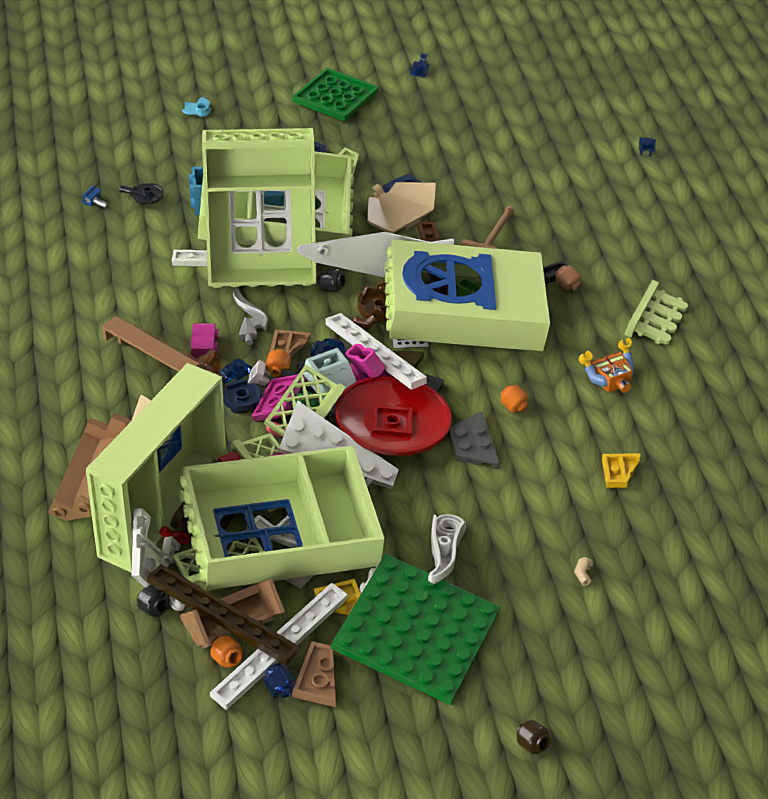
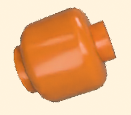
(277, 361)
(514, 398)
(226, 651)

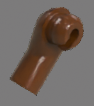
(367, 323)

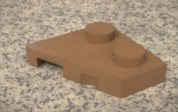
(289, 341)

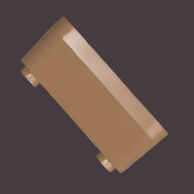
(256, 601)

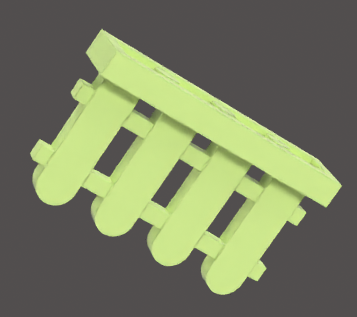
(656, 308)

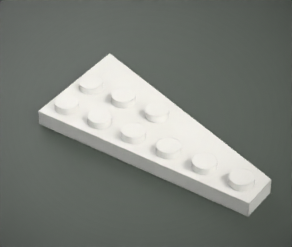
(312, 432)

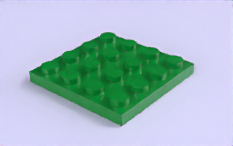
(335, 94)

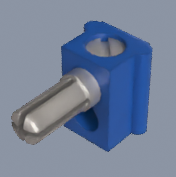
(92, 197)

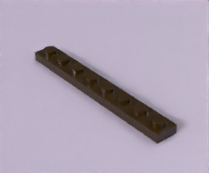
(223, 614)

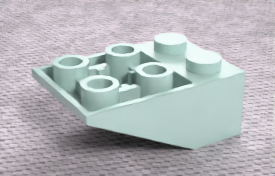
(332, 366)

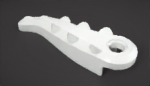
(444, 544)

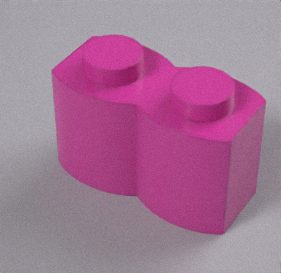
(204, 338)
(365, 360)

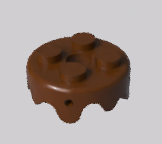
(370, 298)

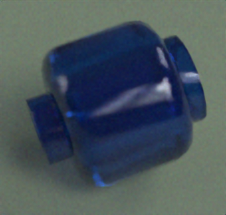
(279, 680)

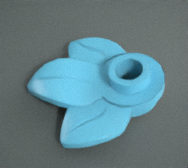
(200, 108)

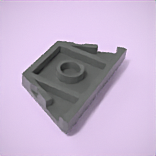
(473, 441)

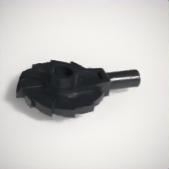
(144, 193)

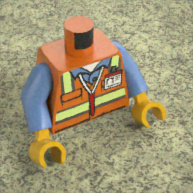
(612, 370)

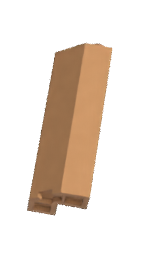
(150, 344)
(73, 495)

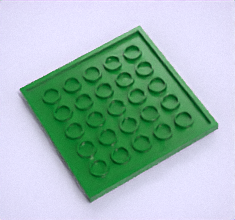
(416, 629)

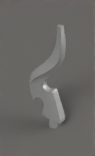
(249, 325)

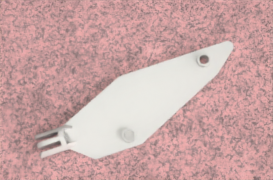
(357, 253)

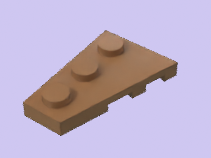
(317, 676)

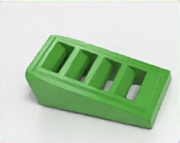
(466, 287)

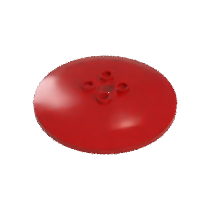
(369, 404)

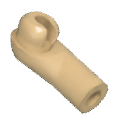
(581, 569)

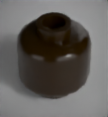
(533, 737)

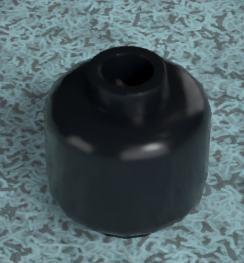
(331, 280)
(152, 601)

